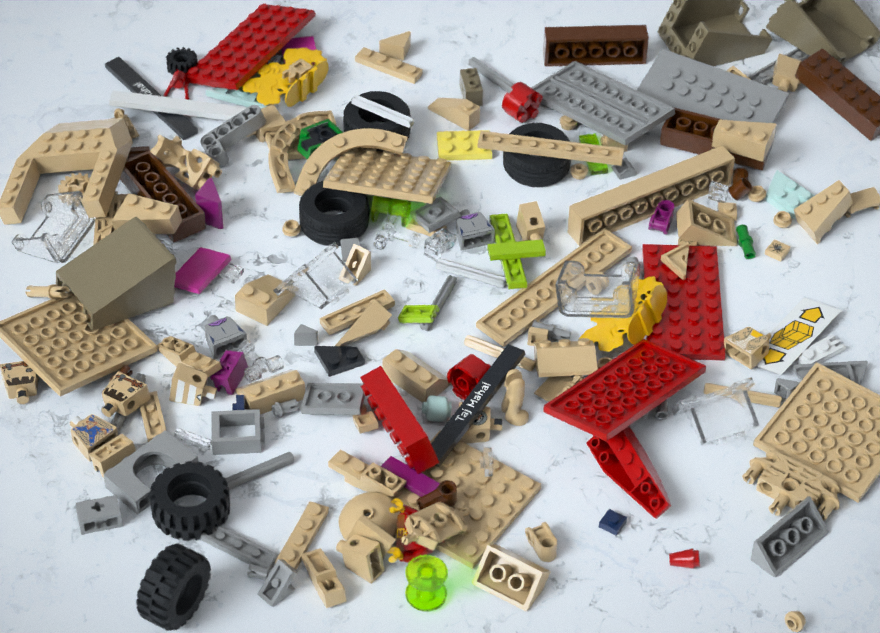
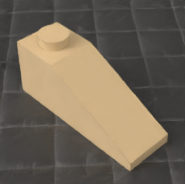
(458, 111)
(369, 323)

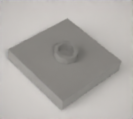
(435, 215)

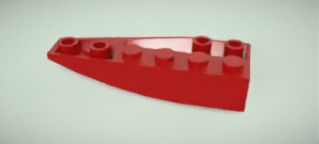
(631, 469)

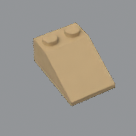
(705, 225)
(259, 300)

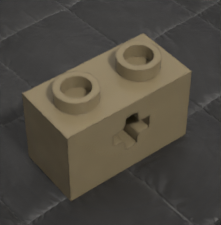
(471, 86)

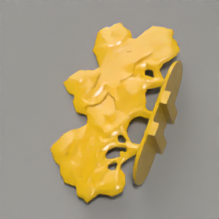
(272, 80)
(637, 325)

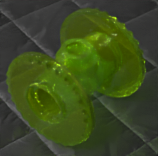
(391, 206)
(426, 583)

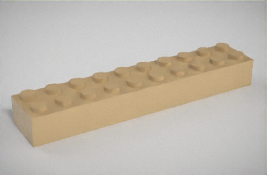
(640, 197)

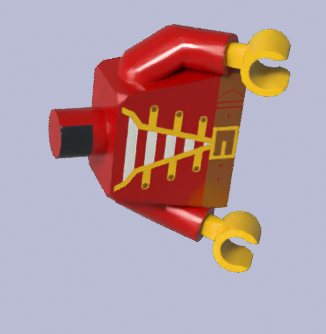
(403, 552)

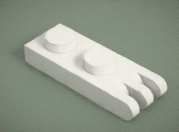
(821, 351)

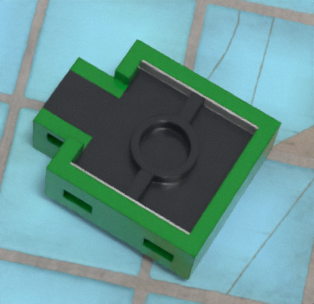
(315, 135)

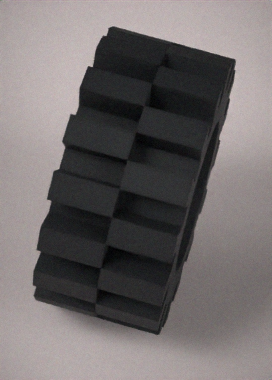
(187, 57)

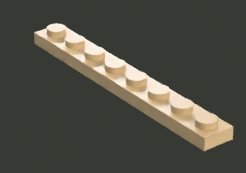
(550, 148)

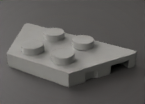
(851, 369)

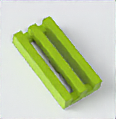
(418, 313)

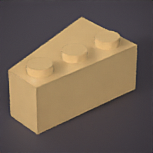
(745, 137)
(823, 210)
(157, 215)

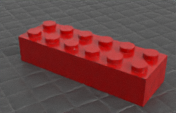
(398, 420)

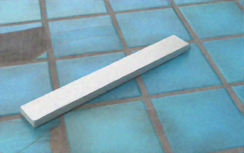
(173, 105)

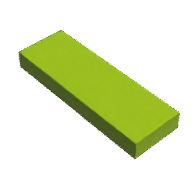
(516, 250)

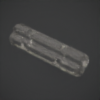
(192, 439)

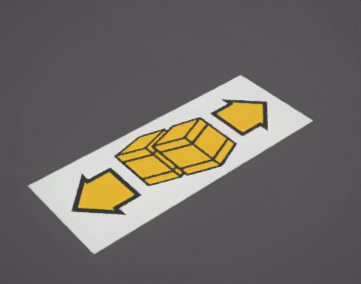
(796, 334)

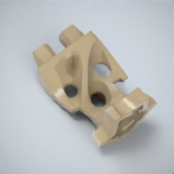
(177, 156)

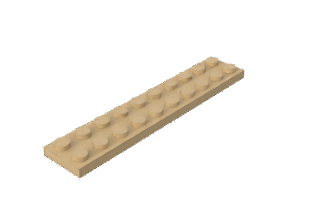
(540, 296)

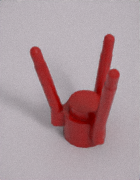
(178, 81)

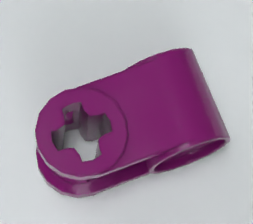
(662, 217)

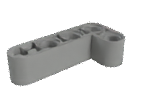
(231, 132)

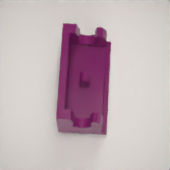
(231, 373)

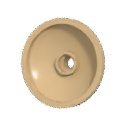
(373, 503)

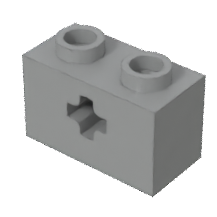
(99, 514)

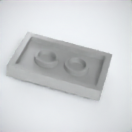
(333, 399)

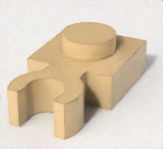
(296, 70)
(365, 421)

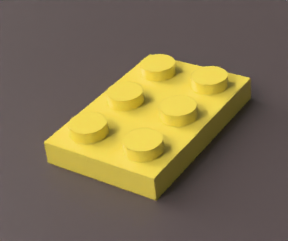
(461, 146)

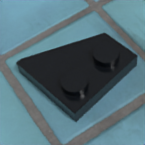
(339, 358)

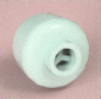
(437, 408)

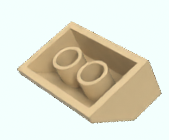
(565, 357)
(414, 375)
(272, 389)
(510, 577)

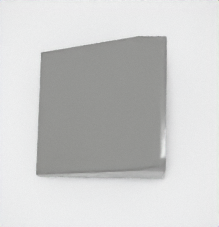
(625, 170)
(346, 246)
(305, 336)
(784, 387)

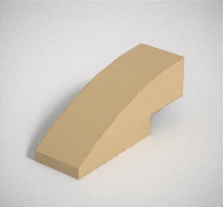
(324, 578)

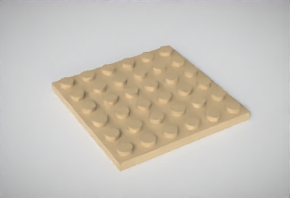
(388, 175)
(64, 349)
(829, 428)
(490, 500)

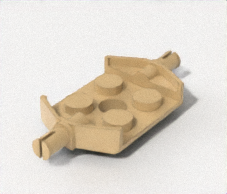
(426, 529)

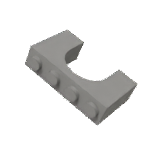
(122, 478)

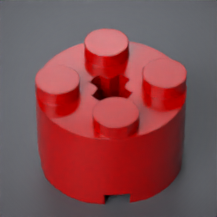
(522, 102)
(466, 375)

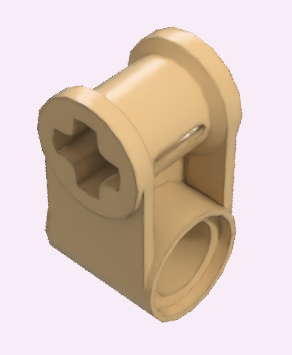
(542, 541)

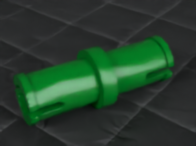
(745, 241)

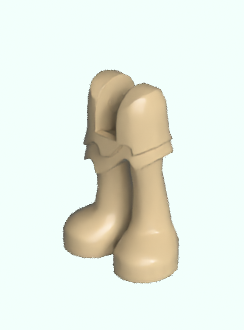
(514, 398)

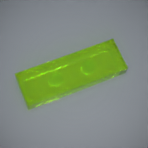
(594, 168)

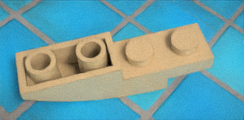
(185, 353)
(364, 476)

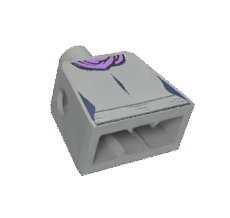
(473, 230)
(223, 335)

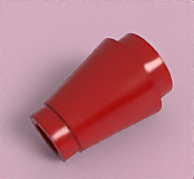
(686, 558)

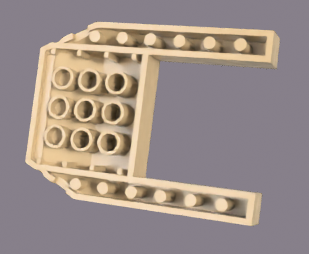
(70, 147)

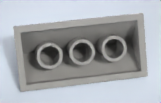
(789, 538)

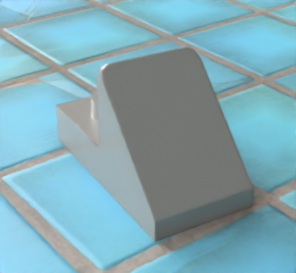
(277, 584)

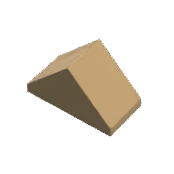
(396, 46)
(359, 262)

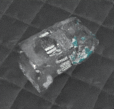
(439, 243)

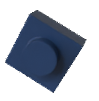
(239, 405)
(612, 522)

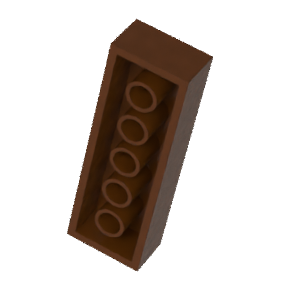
(595, 45)
(842, 92)
(694, 134)
(150, 179)

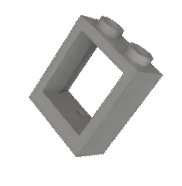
(237, 445)

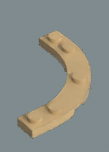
(281, 142)
(343, 143)

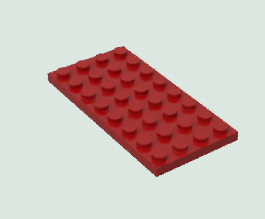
(249, 46)
(693, 307)
(624, 389)

